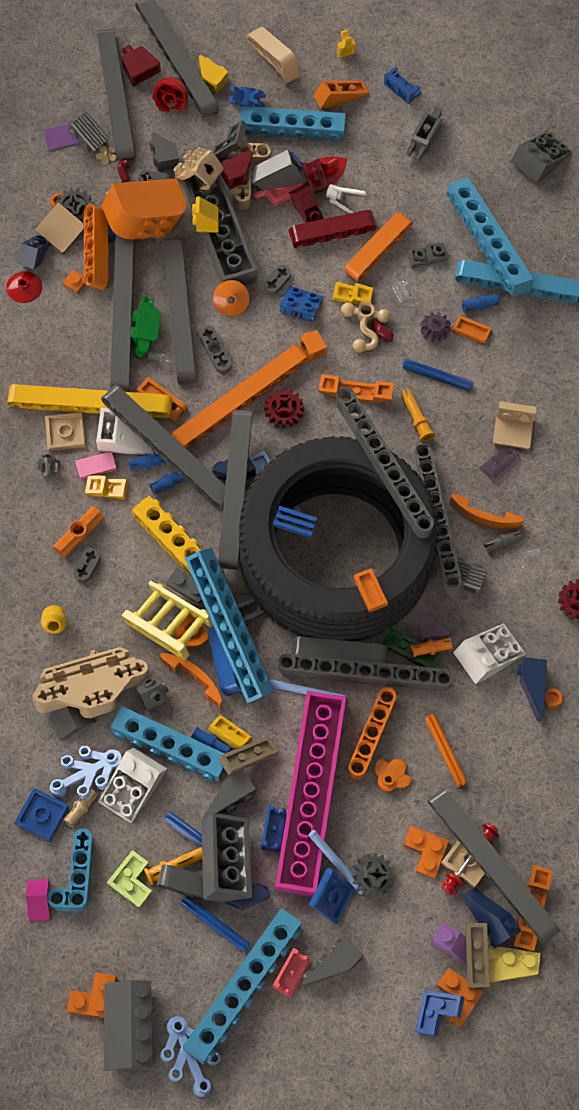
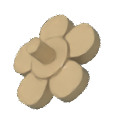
(106, 155)

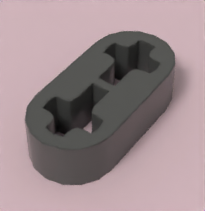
(274, 277)
(83, 562)

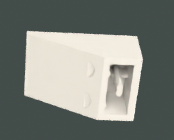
(118, 437)
(488, 653)
(132, 784)

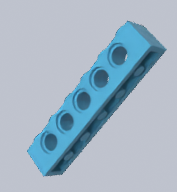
(293, 123)
(128, 718)

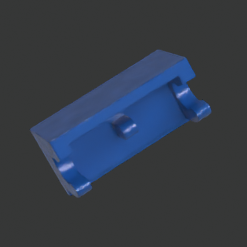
(401, 86)
(274, 829)

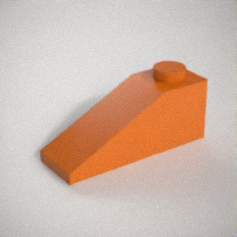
(336, 93)

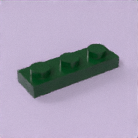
(401, 645)

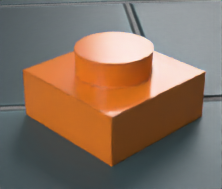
(74, 281)

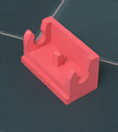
(291, 973)

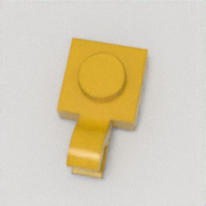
(347, 46)

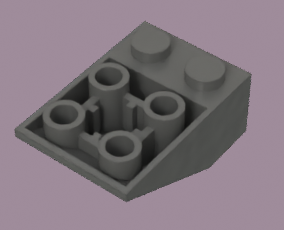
(540, 156)

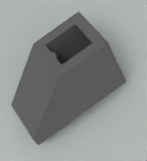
(165, 152)

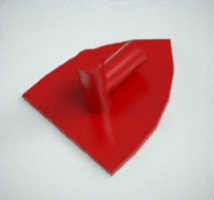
(333, 168)

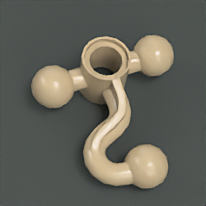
(382, 315)

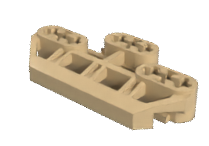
(88, 687)

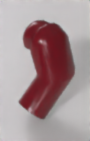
(122, 166)
(382, 332)

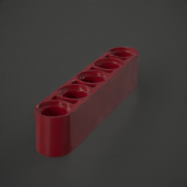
(331, 228)

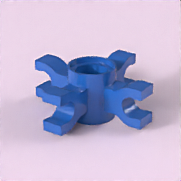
(247, 96)

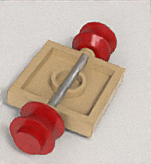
(463, 865)

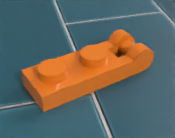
(152, 387)

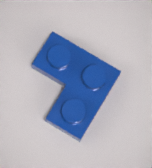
(435, 1006)

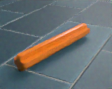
(446, 750)

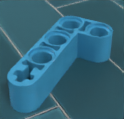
(76, 870)

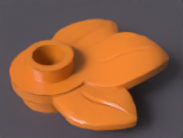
(392, 771)

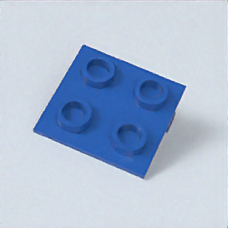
(302, 302)

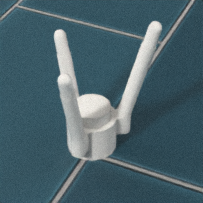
(336, 193)

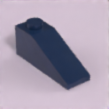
(533, 680)
(500, 923)

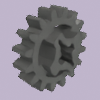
(74, 196)
(369, 884)

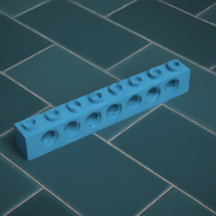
(490, 237)
(229, 625)
(282, 922)

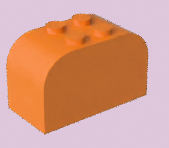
(144, 208)

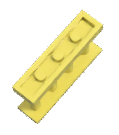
(164, 637)

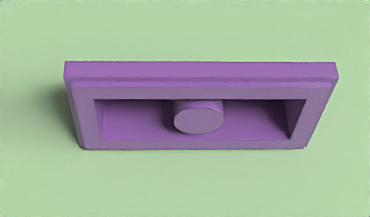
(59, 137)

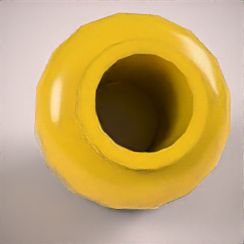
(53, 619)

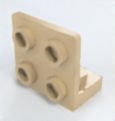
(514, 425)

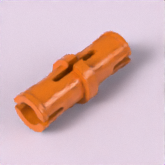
(431, 646)

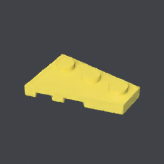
(511, 963)

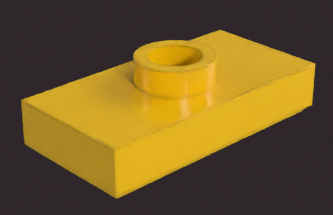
(229, 732)

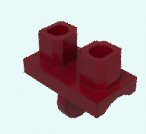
(315, 176)

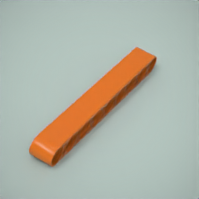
(240, 396)

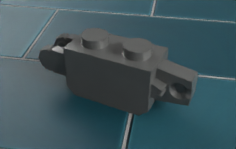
(425, 133)

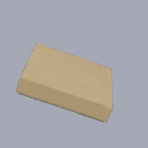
(60, 227)
(65, 431)

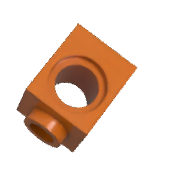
(313, 345)

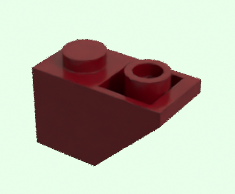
(237, 169)
(306, 203)

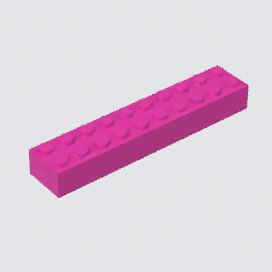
(310, 793)

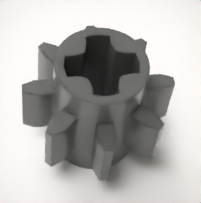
(48, 465)

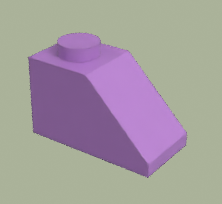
(450, 942)

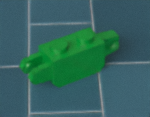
(145, 327)

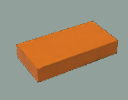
(471, 330)
(370, 590)

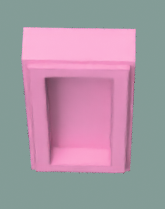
(95, 465)

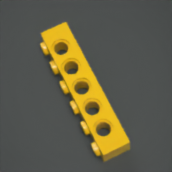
(149, 508)

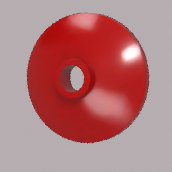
(24, 293)

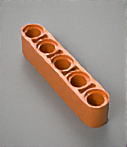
(380, 243)
(95, 247)
(375, 725)

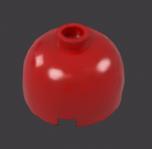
(167, 92)

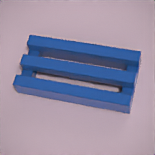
(296, 514)

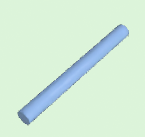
(297, 688)
(333, 858)

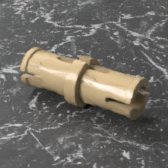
(80, 808)

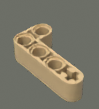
(275, 53)
(257, 150)

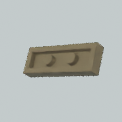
(248, 755)
(477, 955)

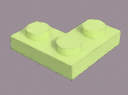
(126, 882)

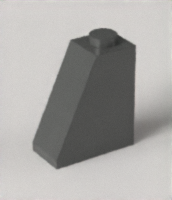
(278, 172)

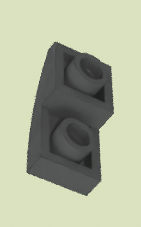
(430, 254)

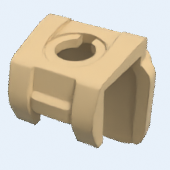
(195, 164)

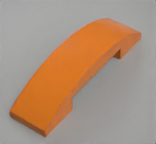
(365, 392)
(484, 518)
(174, 663)
(538, 886)

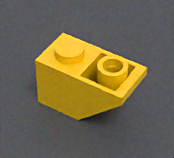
(213, 74)
(205, 216)

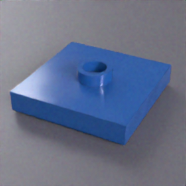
(41, 814)
(332, 896)

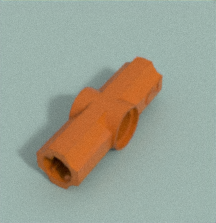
(86, 523)

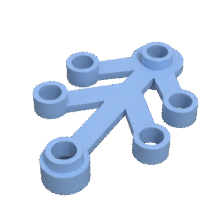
(87, 771)
(183, 1055)

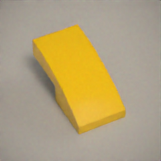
(352, 294)
(105, 487)

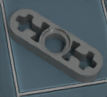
(216, 342)

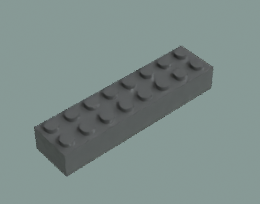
(228, 246)

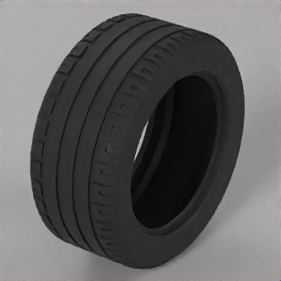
(313, 609)

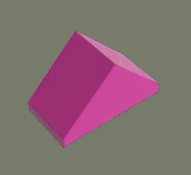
(37, 900)

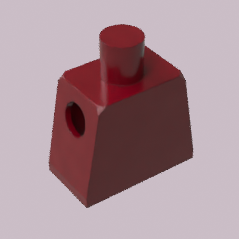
(139, 64)

